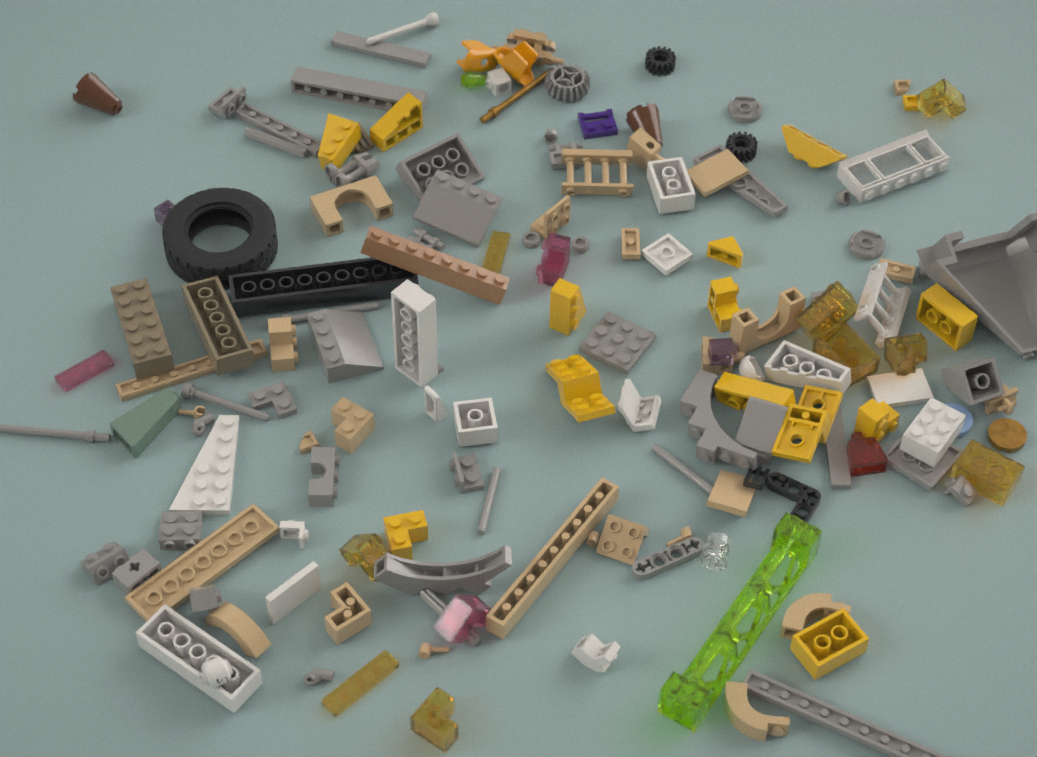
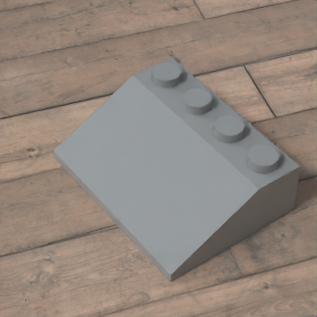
(447, 156)
(458, 208)
(343, 344)

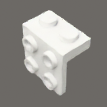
(638, 411)

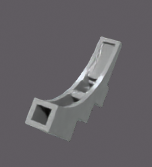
(713, 441)
(443, 578)

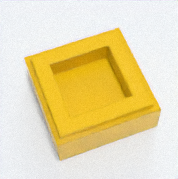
(910, 103)

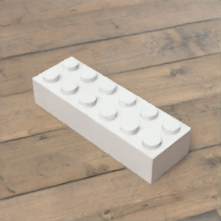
(414, 333)
(187, 647)

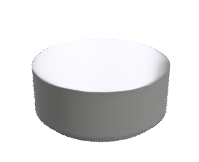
(531, 240)
(580, 244)

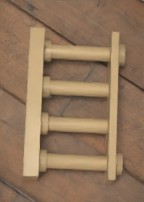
(596, 157)

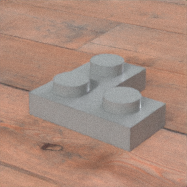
(276, 396)

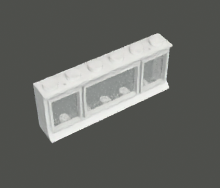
(892, 166)

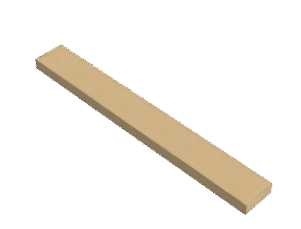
(182, 373)

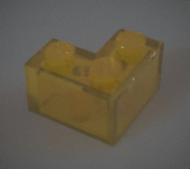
(941, 97)
(905, 352)
(364, 551)
(433, 722)

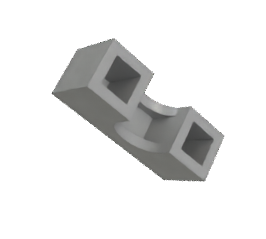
(323, 490)

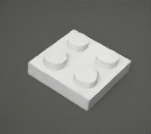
(667, 254)

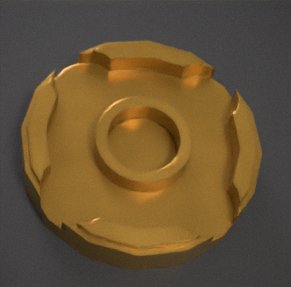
(1007, 435)

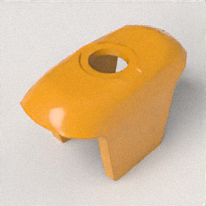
(477, 52)
(517, 61)

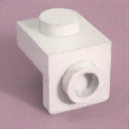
(294, 531)

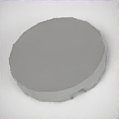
(744, 109)
(866, 245)

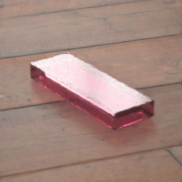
(84, 370)

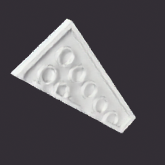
(212, 475)

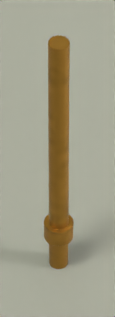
(495, 110)

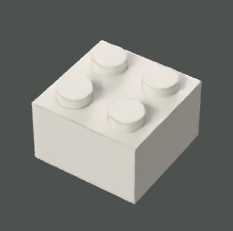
(475, 422)

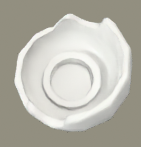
(750, 368)

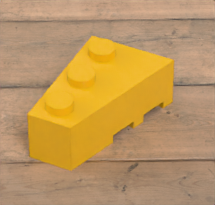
(398, 123)

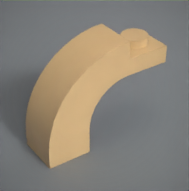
(808, 609)
(239, 627)
(749, 720)

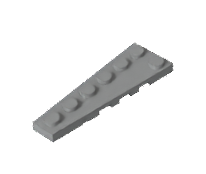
(750, 188)

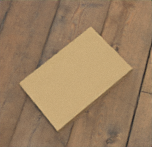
(716, 172)
(730, 494)

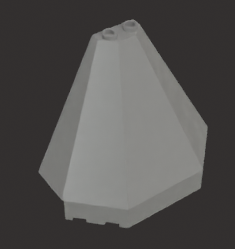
(993, 279)

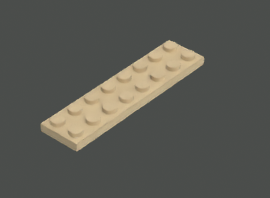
(203, 562)

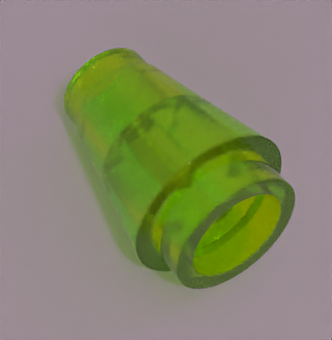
(472, 79)

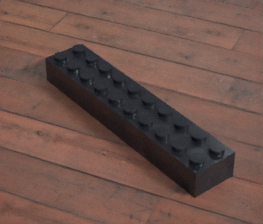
(315, 285)

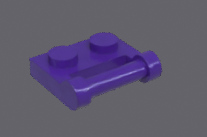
(597, 128)

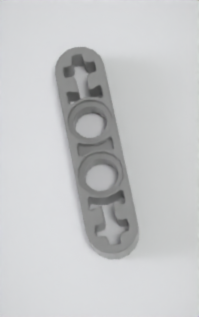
(669, 561)

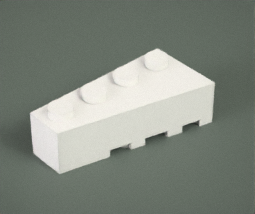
(801, 367)

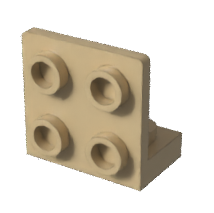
(553, 219)
(621, 539)

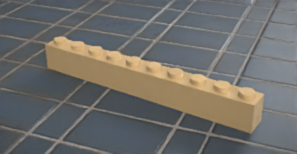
(551, 558)

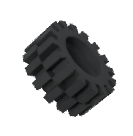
(660, 54)
(744, 140)

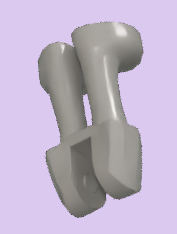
(361, 163)

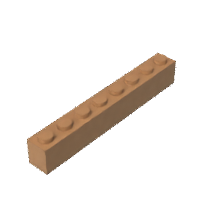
(435, 265)

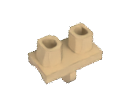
(1002, 403)

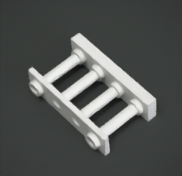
(895, 304)

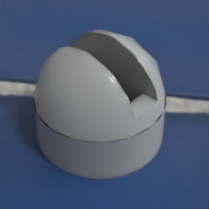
(551, 136)
(843, 197)

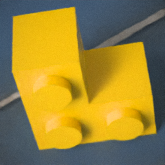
(723, 302)
(876, 419)
(403, 530)

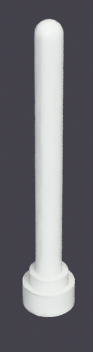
(431, 20)

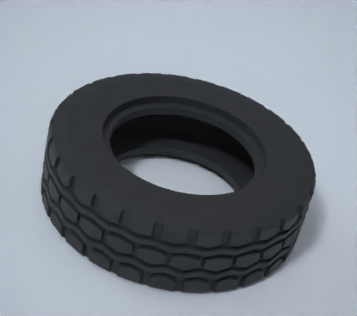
(214, 208)

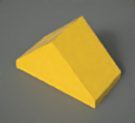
(725, 251)

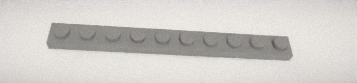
(834, 718)

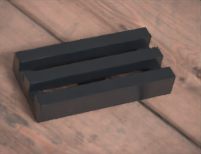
(757, 472)

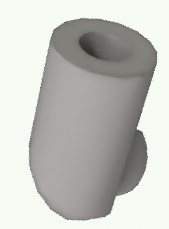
(199, 424)
(317, 675)

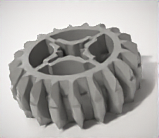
(567, 82)

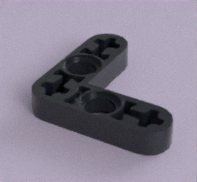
(800, 497)

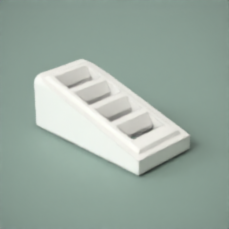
(434, 405)

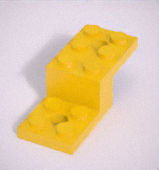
(579, 388)
(807, 424)

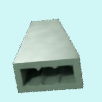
(146, 421)

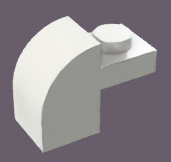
(594, 653)

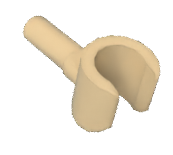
(198, 412)
(685, 534)
(593, 538)
(426, 649)

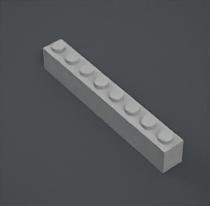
(351, 89)

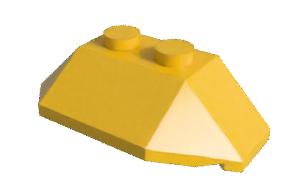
(810, 149)

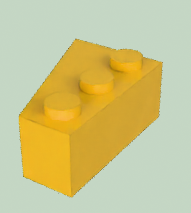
(338, 140)
(566, 307)

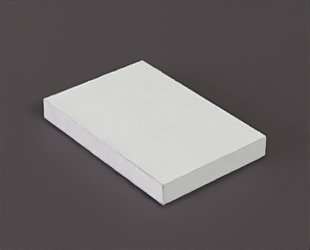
(899, 389)
(293, 592)

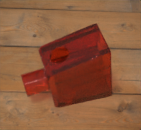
(865, 456)

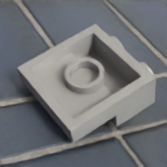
(180, 529)

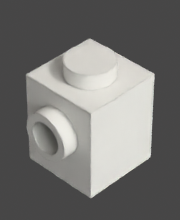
(498, 82)

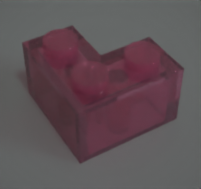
(554, 259)
(461, 616)

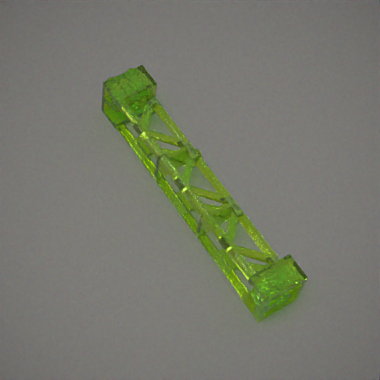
(687, 696)

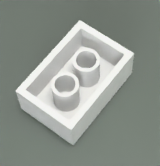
(670, 185)
(932, 432)

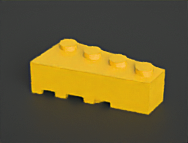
(736, 390)

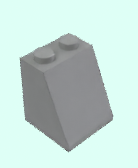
(974, 380)
(761, 427)

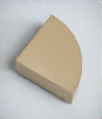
(901, 86)
(308, 442)

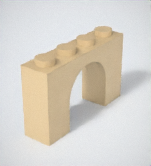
(366, 191)
(749, 336)

